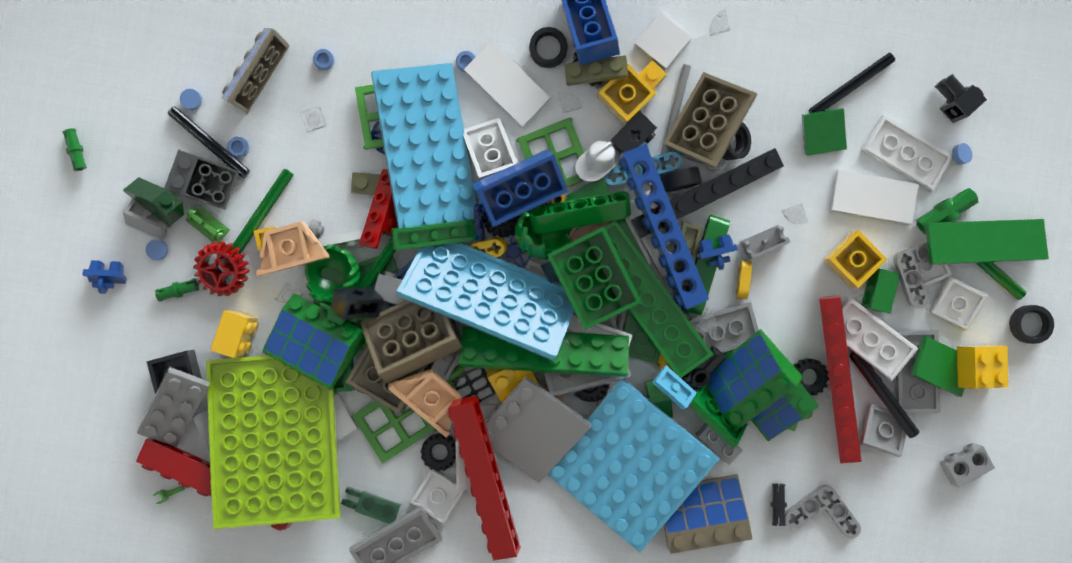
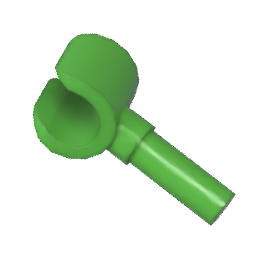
(166, 494)

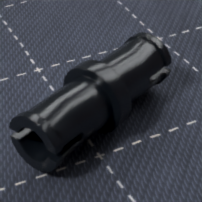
(778, 504)

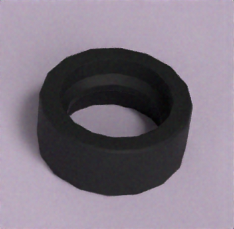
(548, 31)
(743, 144)
(681, 179)
(1047, 324)

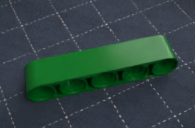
(580, 212)
(714, 228)

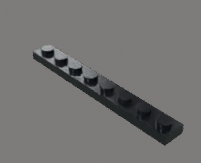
(717, 188)

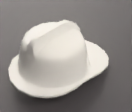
(597, 161)

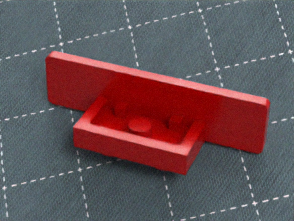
(381, 214)

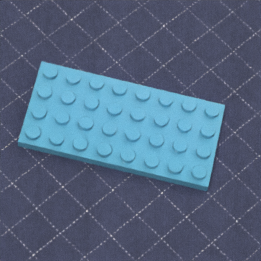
(424, 144)
(489, 296)

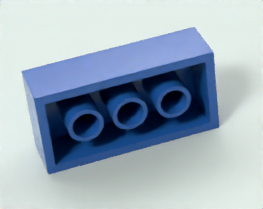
(591, 29)
(520, 187)

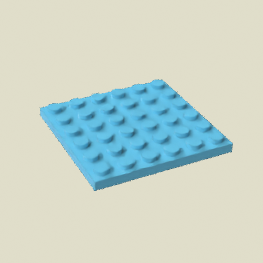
(633, 465)

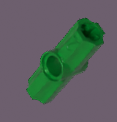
(948, 209)

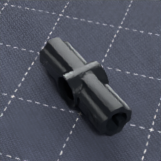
(701, 374)

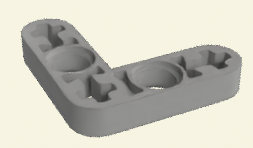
(914, 260)
(820, 505)

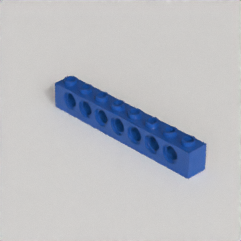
(696, 293)

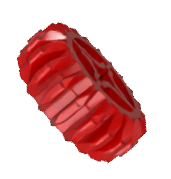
(213, 277)

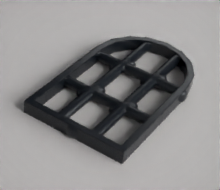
(469, 382)

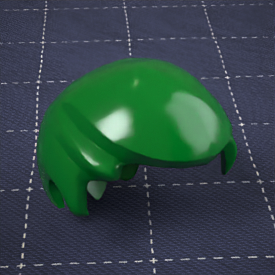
(538, 244)
(332, 273)

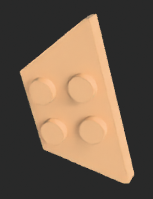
(289, 248)
(428, 397)

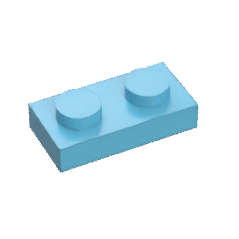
(674, 387)

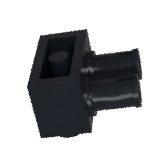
(960, 100)

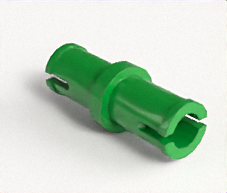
(74, 149)
(177, 289)

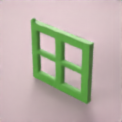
(366, 117)
(544, 132)
(393, 421)

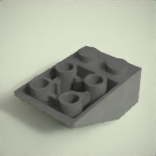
(201, 179)

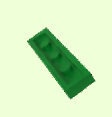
(433, 234)

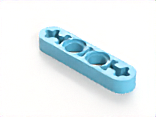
(619, 180)

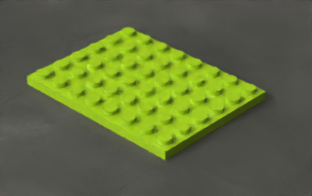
(270, 444)

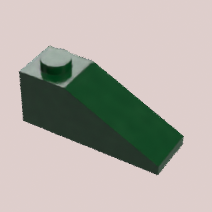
(156, 200)

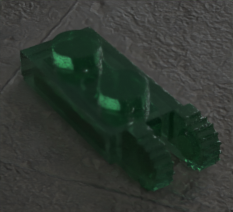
(372, 505)

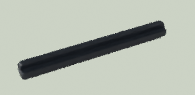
(853, 84)
(208, 141)
(885, 395)

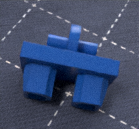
(726, 246)
(103, 278)

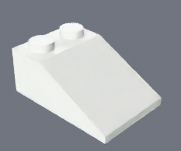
(489, 148)

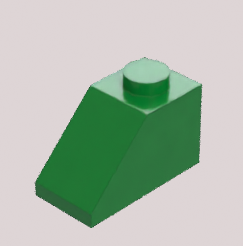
(658, 398)

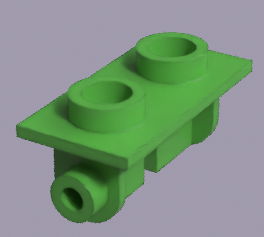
(206, 224)

